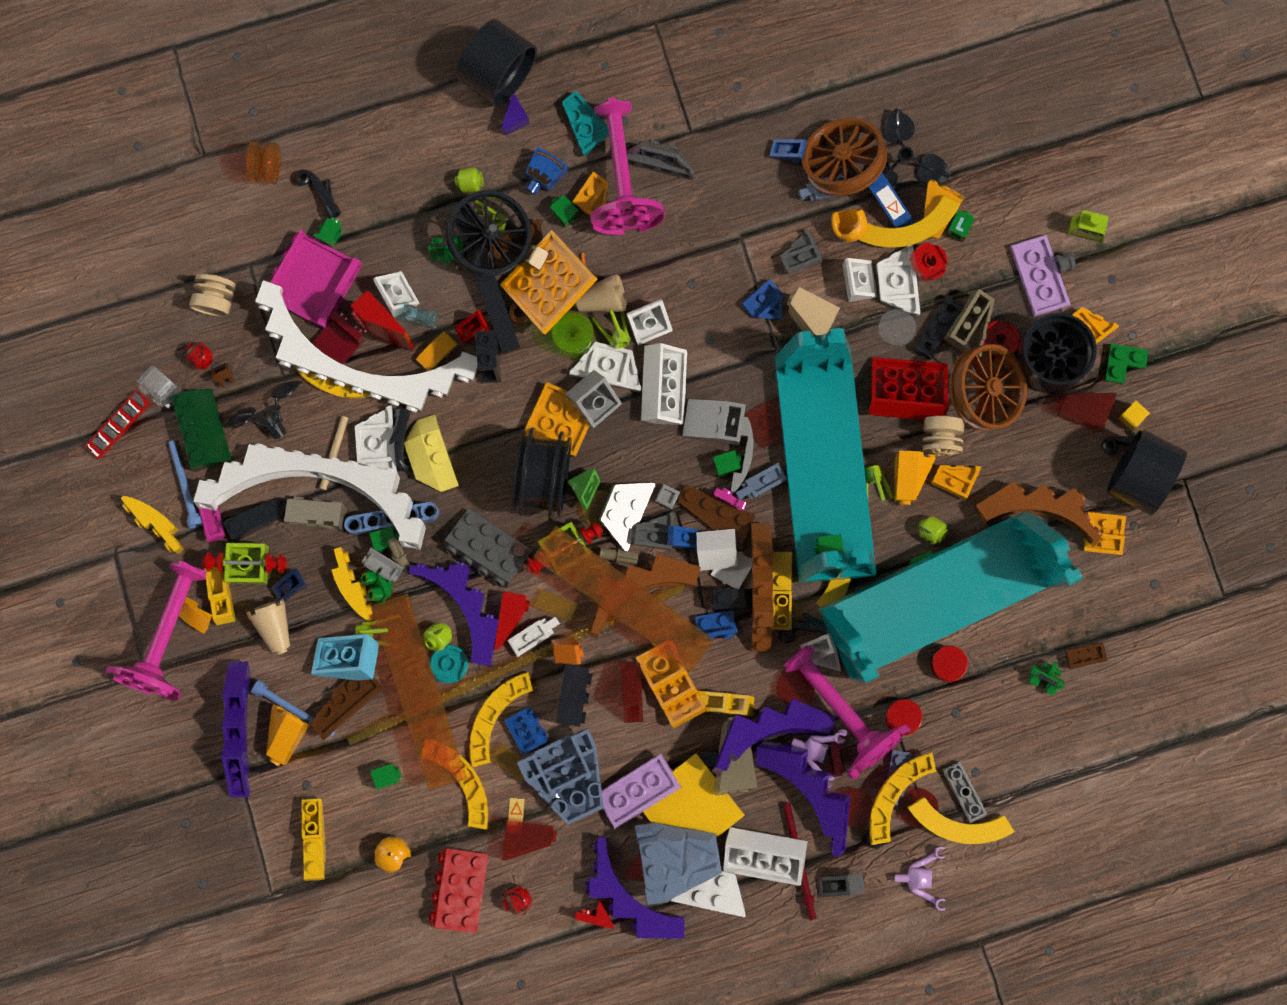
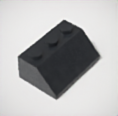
(573, 695)

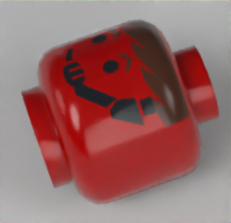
(199, 355)
(517, 900)

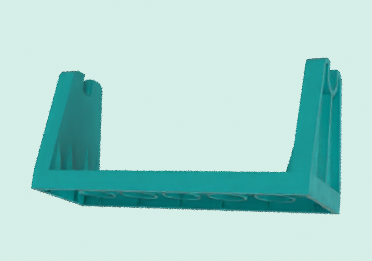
(824, 456)
(946, 593)

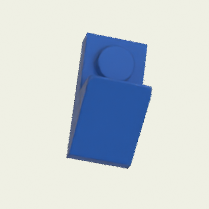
(788, 149)
(682, 537)

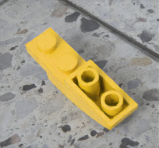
(148, 517)
(782, 590)
(352, 592)
(313, 839)

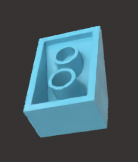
(346, 657)

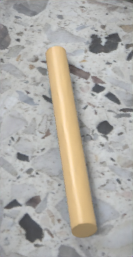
(335, 446)

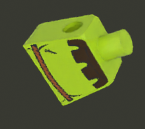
(1090, 226)

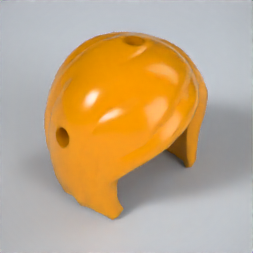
(849, 224)
(398, 849)

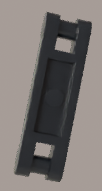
(939, 327)

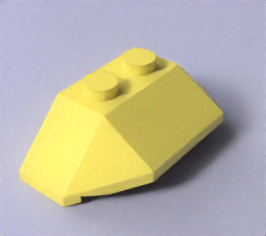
(429, 455)

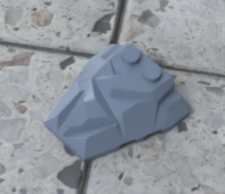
(566, 775)
(675, 860)

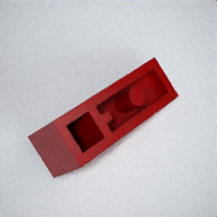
(511, 613)

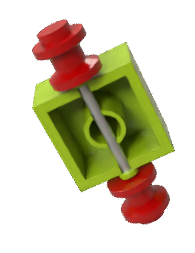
(587, 534)
(245, 563)

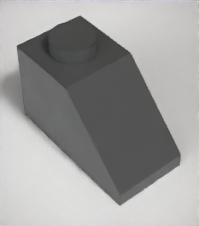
(841, 885)

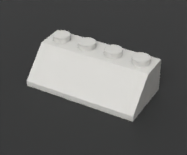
(664, 384)
(765, 856)

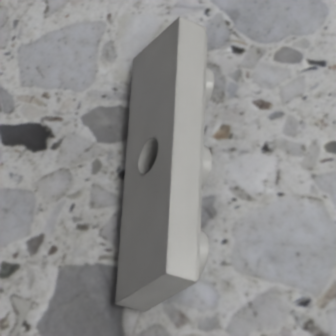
(958, 781)

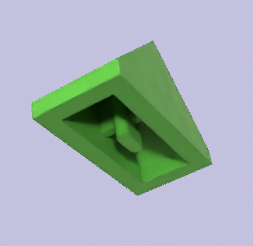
(585, 486)

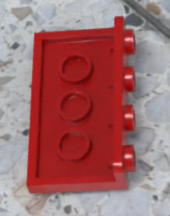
(458, 890)

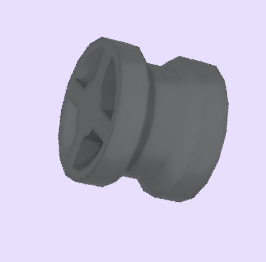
(1065, 262)

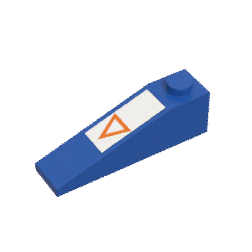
(890, 202)

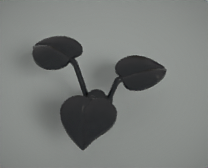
(899, 128)
(267, 416)

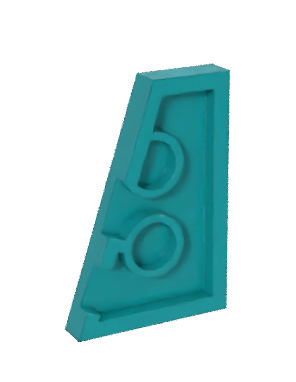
(586, 126)

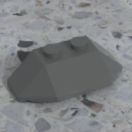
(660, 159)

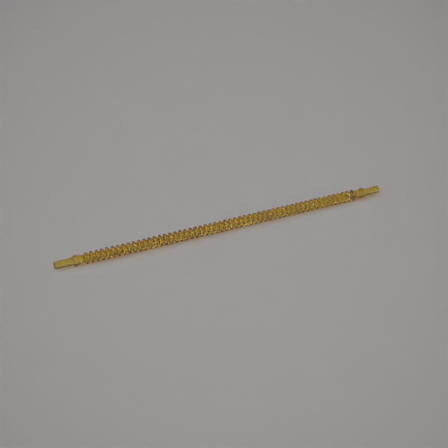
(370, 731)

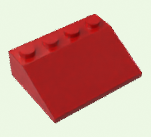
(378, 322)
(908, 388)

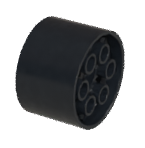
(496, 62)
(1078, 336)
(1146, 472)

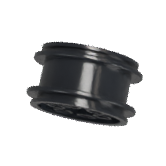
(541, 473)

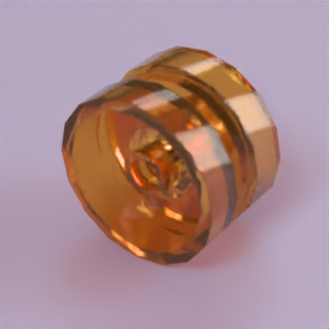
(263, 162)

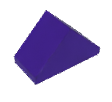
(515, 117)

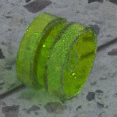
(584, 335)

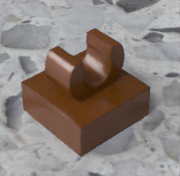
(222, 373)

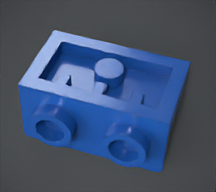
(717, 624)
(526, 730)

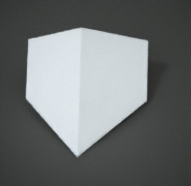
(825, 652)

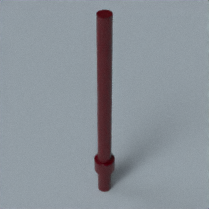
(808, 899)

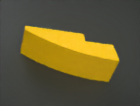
(220, 597)
(728, 703)

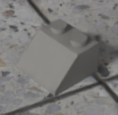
(593, 398)

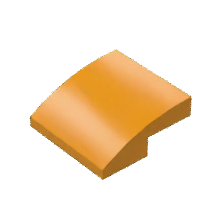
(1112, 532)

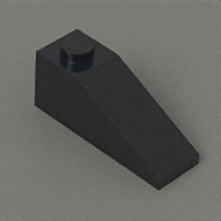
(254, 519)
(732, 599)

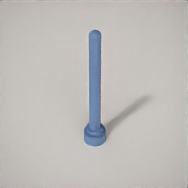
(194, 519)
(260, 689)

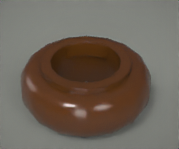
(519, 321)

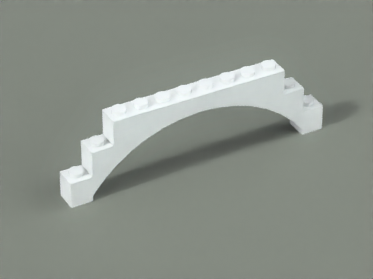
(403, 390)
(266, 464)

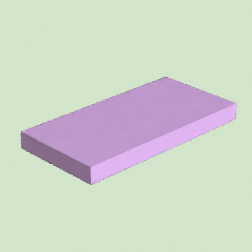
(1040, 275)
(638, 791)

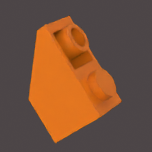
(567, 651)

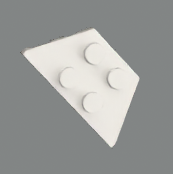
(899, 282)
(612, 363)
(373, 439)
(624, 511)
(716, 894)

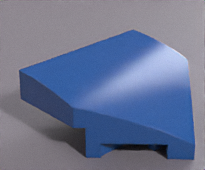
(765, 302)

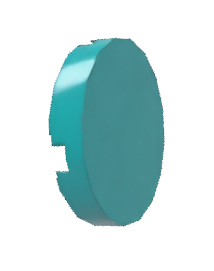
(449, 664)

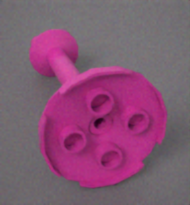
(626, 210)
(147, 675)
(871, 745)

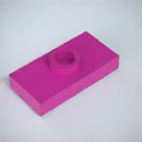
(212, 524)

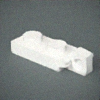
(532, 636)

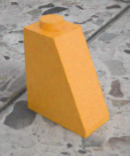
(933, 198)
(910, 474)
(284, 735)

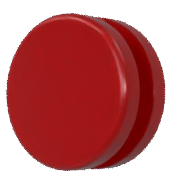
(949, 663)
(902, 713)

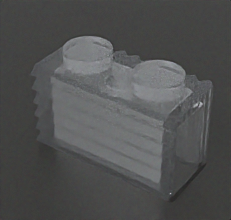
(158, 385)

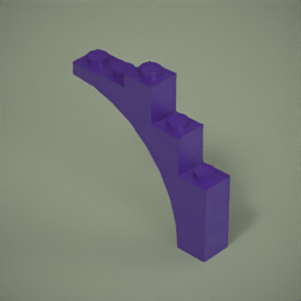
(471, 602)
(649, 922)

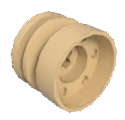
(212, 295)
(943, 437)

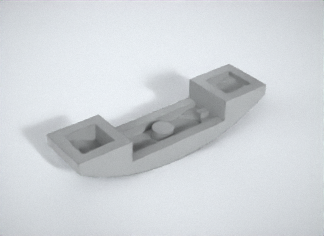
(747, 434)

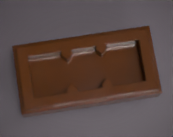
(1085, 655)

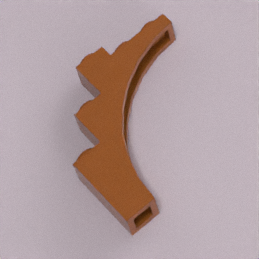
(1042, 501)
(663, 573)
(762, 587)

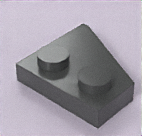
(801, 254)
(654, 532)

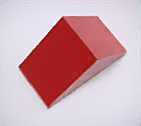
(467, 328)

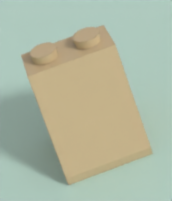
(811, 312)

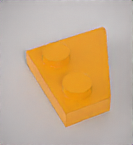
(592, 194)
(1098, 326)
(956, 479)

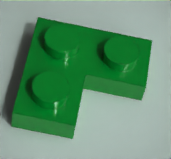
(1122, 357)

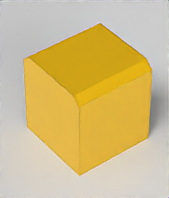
(1133, 415)

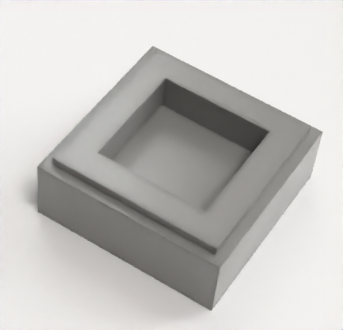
(667, 496)

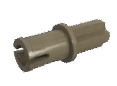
(398, 554)
(618, 555)

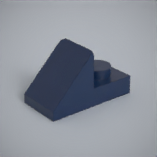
(289, 585)

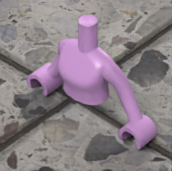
(818, 749)
(921, 878)

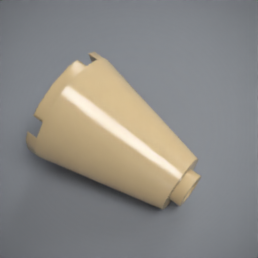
(603, 296)
(272, 625)

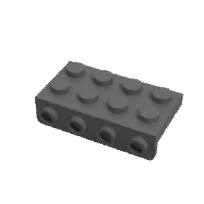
(486, 548)

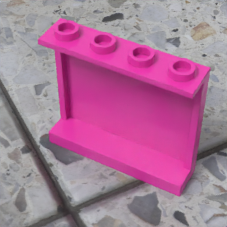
(314, 278)

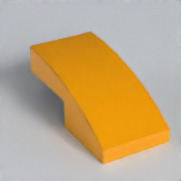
(437, 351)
(194, 616)

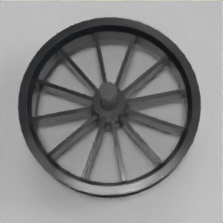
(488, 233)

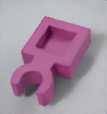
(726, 496)

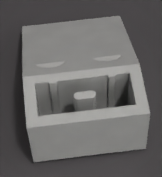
(714, 421)

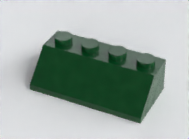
(201, 429)

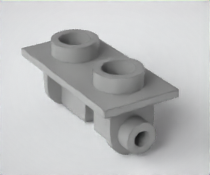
(389, 569)

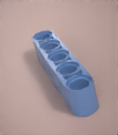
(363, 519)

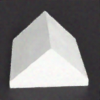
(859, 279)
(395, 292)
(649, 322)
(717, 549)

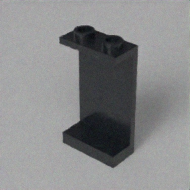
(488, 356)

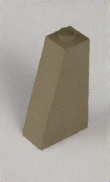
(740, 774)

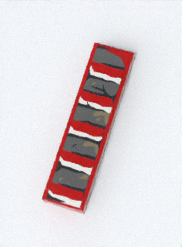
(118, 424)

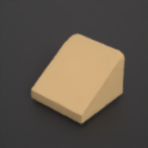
(535, 256)

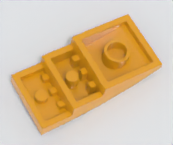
(671, 686)

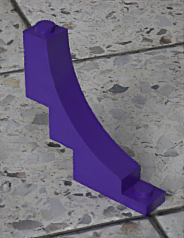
(235, 729)
(745, 733)
(830, 806)

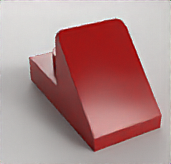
(600, 919)

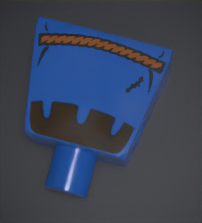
(544, 171)

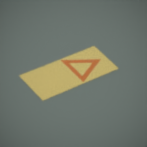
(516, 810)

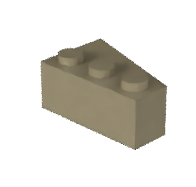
(971, 323)
(315, 513)

